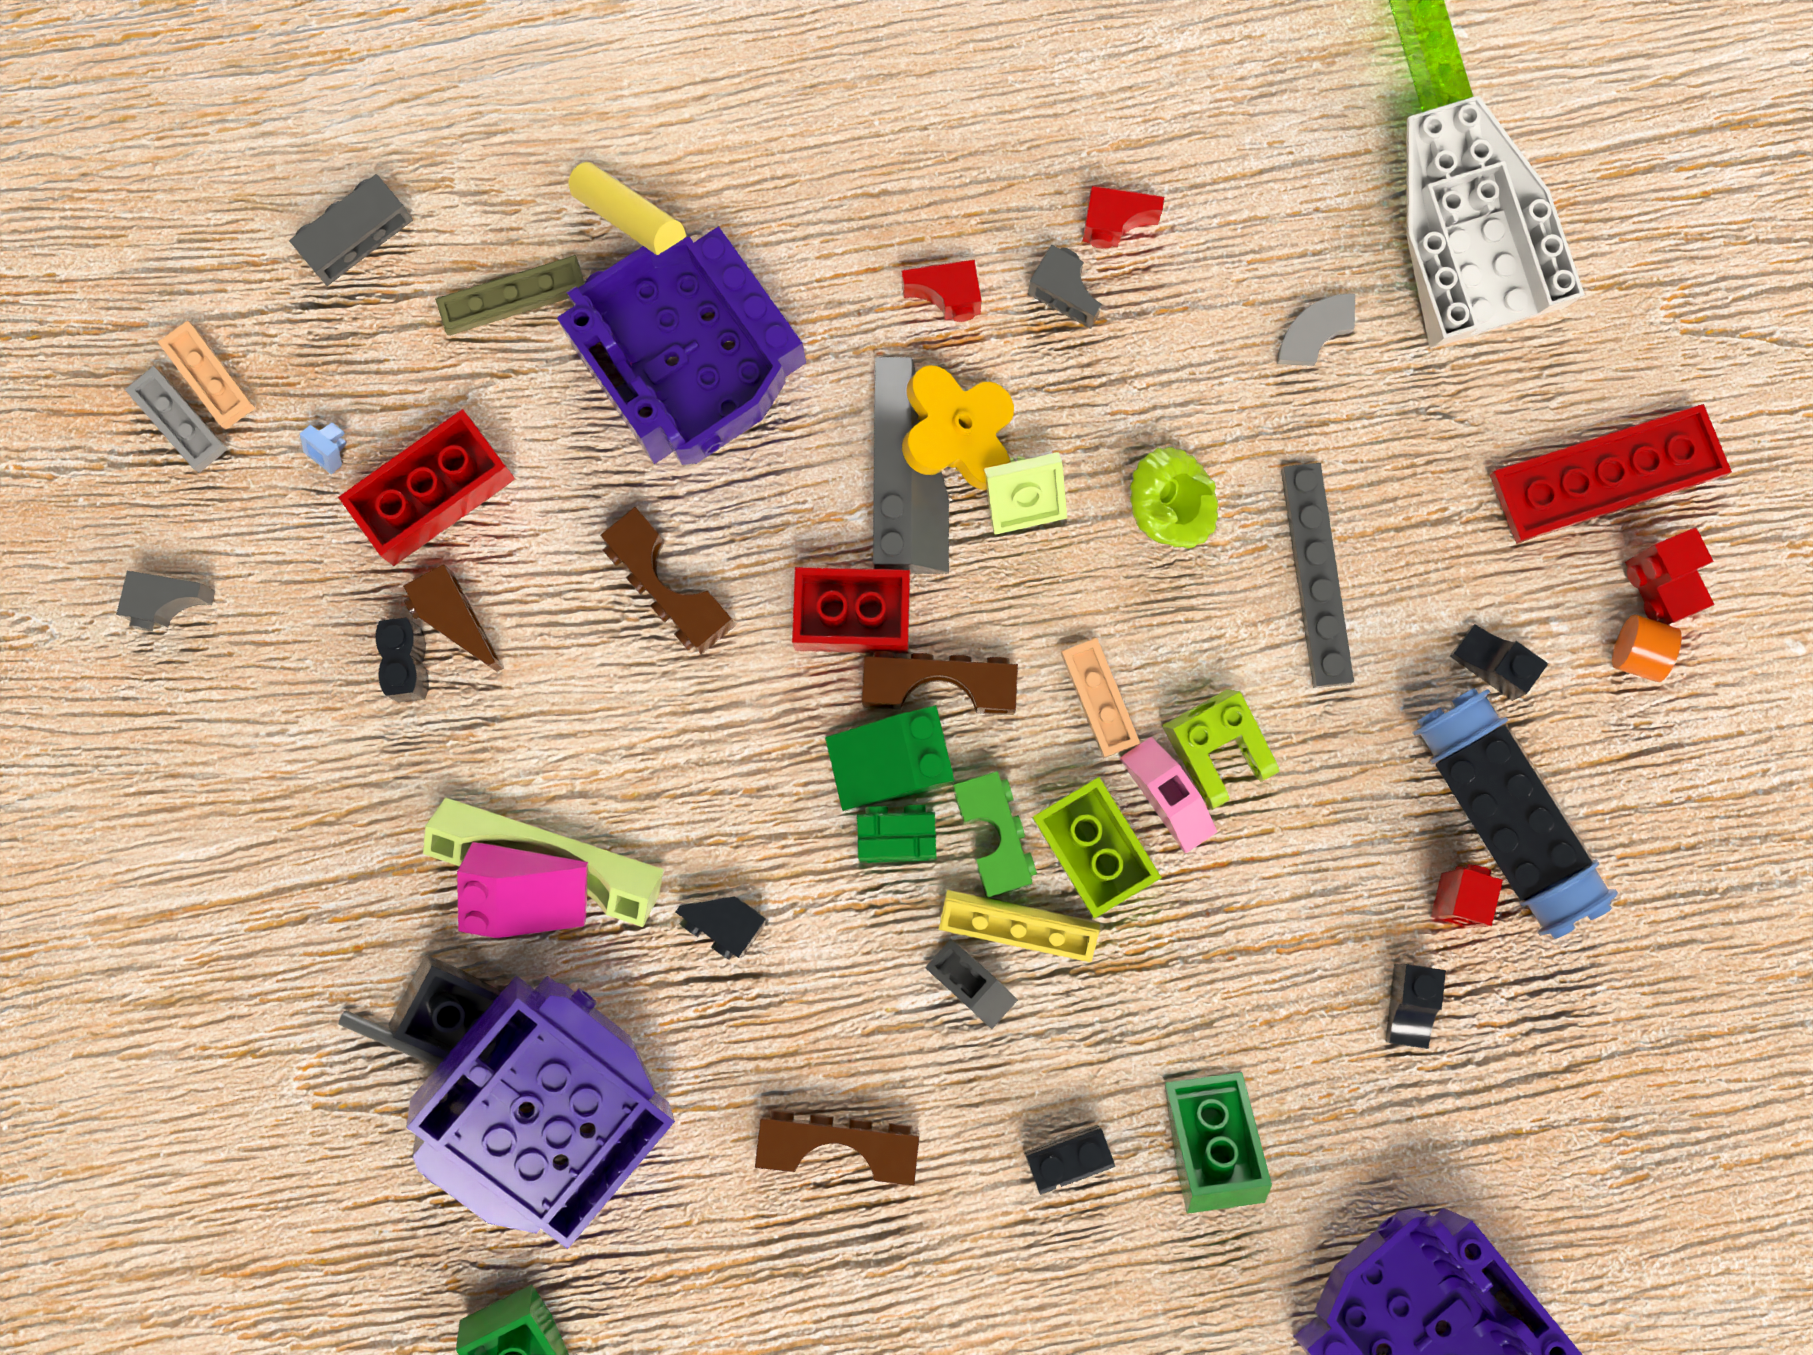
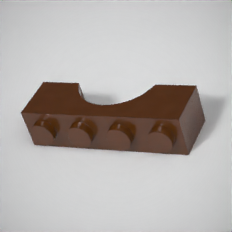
(697, 615)
(892, 679)
(788, 1140)

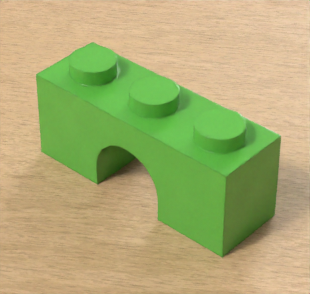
(987, 801)

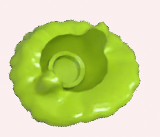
(1173, 498)

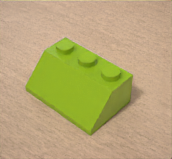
(1096, 847)

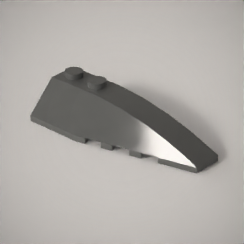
(908, 505)

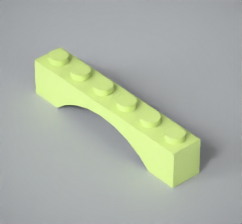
(615, 882)

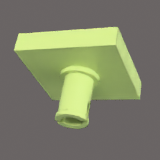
(1026, 492)

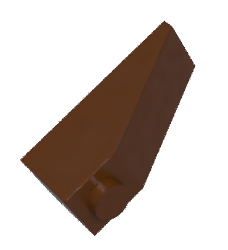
(443, 605)

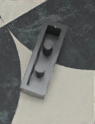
(351, 229)

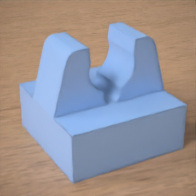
(324, 446)

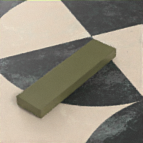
(509, 295)

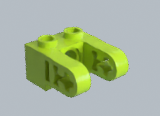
(1210, 727)

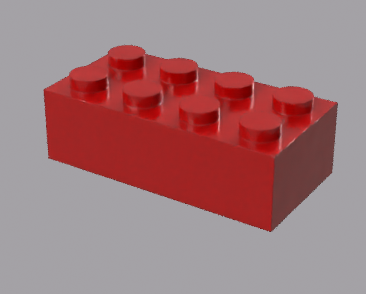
(426, 488)

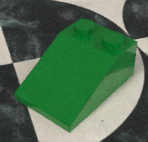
(890, 759)
(1216, 1143)
(511, 1327)

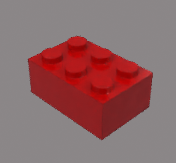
(851, 610)

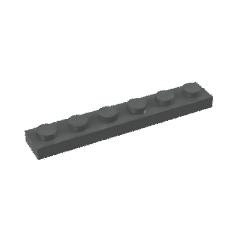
(1317, 575)

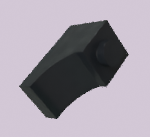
(1499, 662)
(1414, 1004)

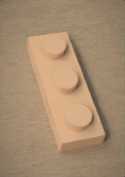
(206, 375)
(1100, 698)

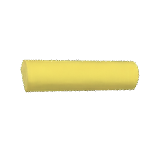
(625, 208)
(1019, 926)

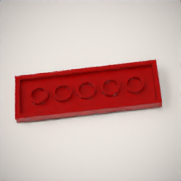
(1610, 473)

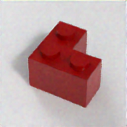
(1670, 577)

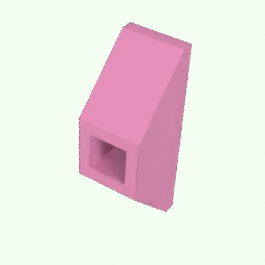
(1170, 794)

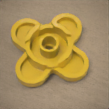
(956, 425)

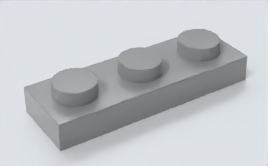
(176, 419)

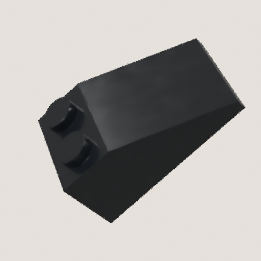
(441, 1008)

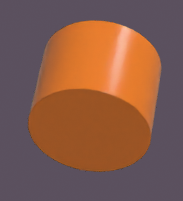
(1646, 648)

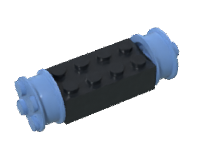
(1515, 814)

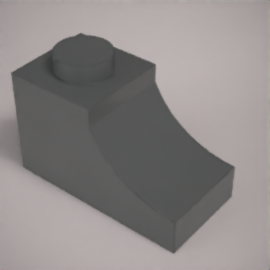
(1060, 286)
(156, 599)
(971, 983)

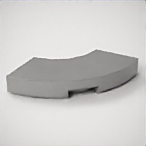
(1316, 326)

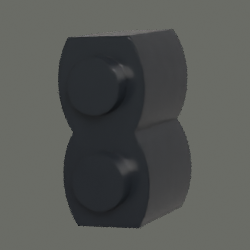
(402, 654)

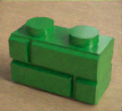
(896, 835)

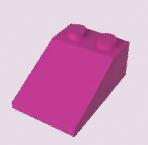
(519, 892)

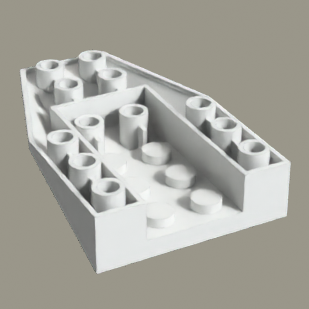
(1480, 227)

